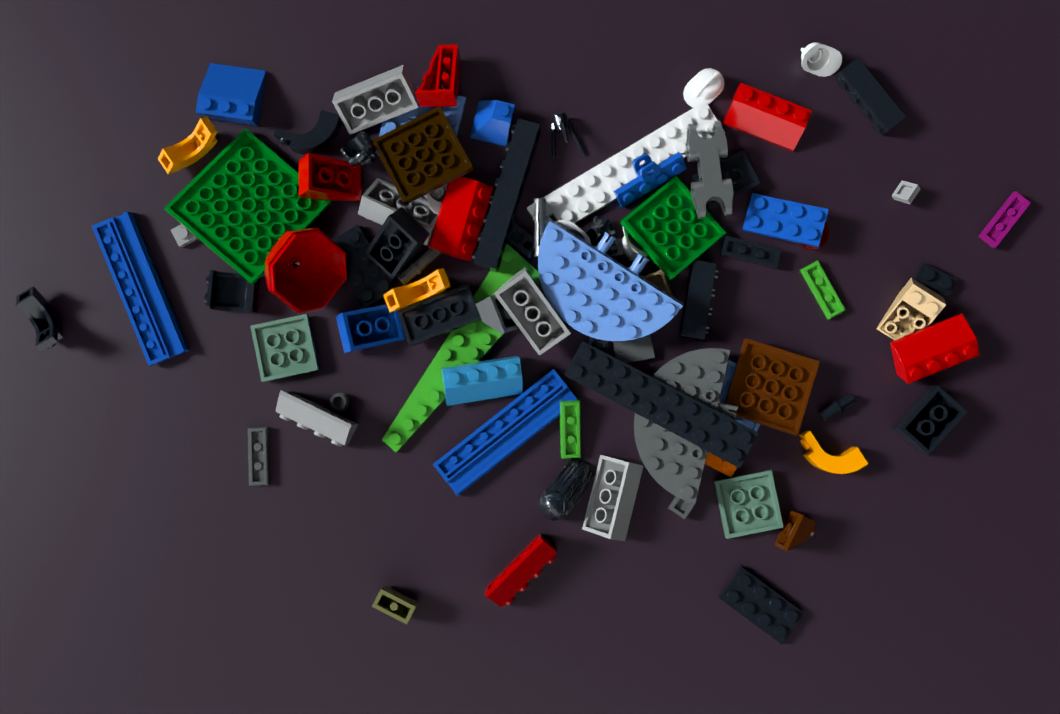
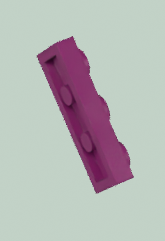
(1004, 219)

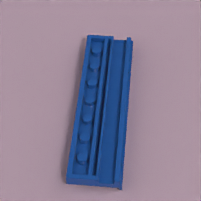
(140, 288)
(504, 433)

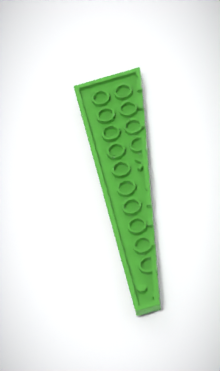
(461, 347)

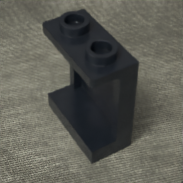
(231, 292)

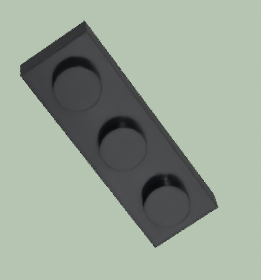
(751, 252)

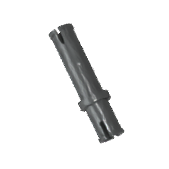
(540, 221)
(416, 267)

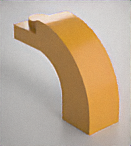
(190, 149)
(418, 291)
(844, 463)

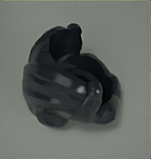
(359, 150)

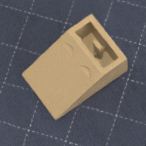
(911, 310)

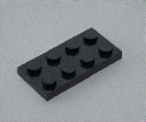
(363, 274)
(439, 315)
(760, 605)

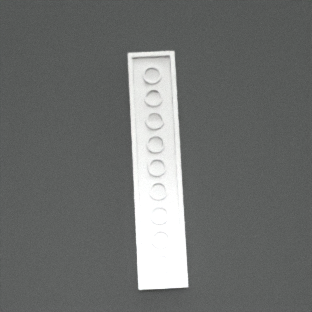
(597, 185)

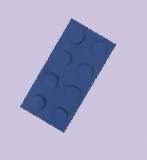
(785, 220)

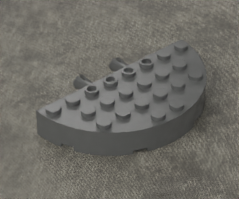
(668, 457)

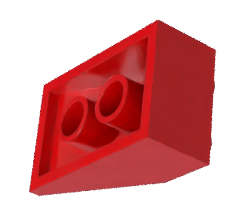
(328, 179)

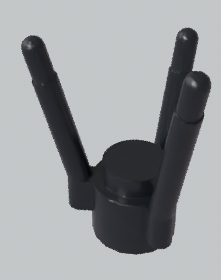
(562, 124)

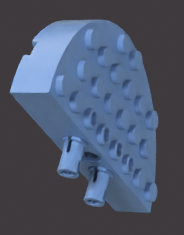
(597, 291)

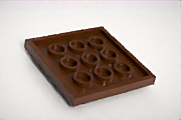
(771, 386)

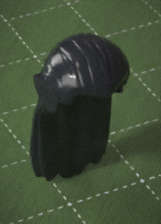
(566, 490)

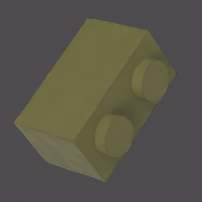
(395, 604)

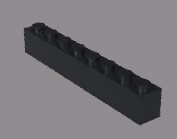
(507, 195)

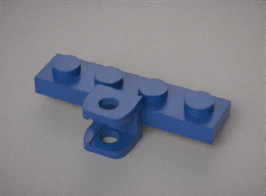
(649, 177)

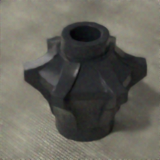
(598, 228)

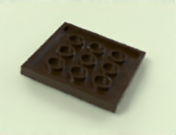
(422, 155)

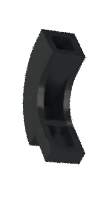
(314, 140)
(42, 318)

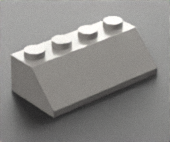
(376, 100)
(383, 199)
(532, 311)
(315, 417)
(612, 498)

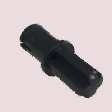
(837, 407)

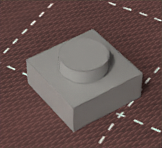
(906, 192)
(183, 236)

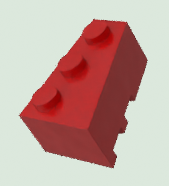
(442, 80)

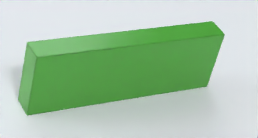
(822, 290)
(570, 429)

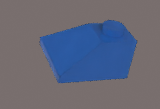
(493, 122)

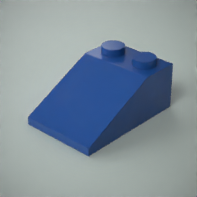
(369, 328)

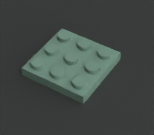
(284, 348)
(748, 504)

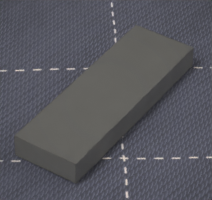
(258, 456)

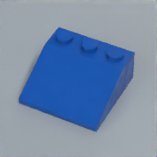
(231, 94)

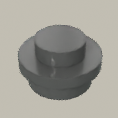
(339, 402)

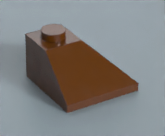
(795, 531)

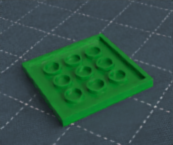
(670, 228)

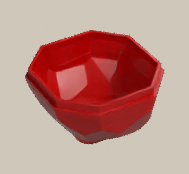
(317, 270)

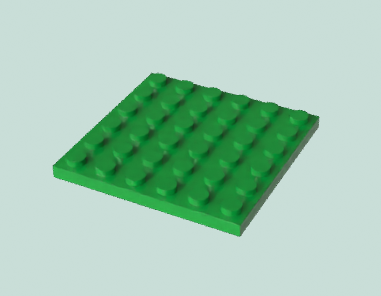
(244, 204)

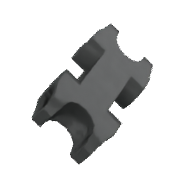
(710, 183)

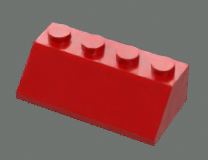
(767, 117)
(461, 218)
(934, 349)
(520, 571)

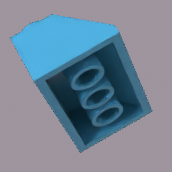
(482, 380)

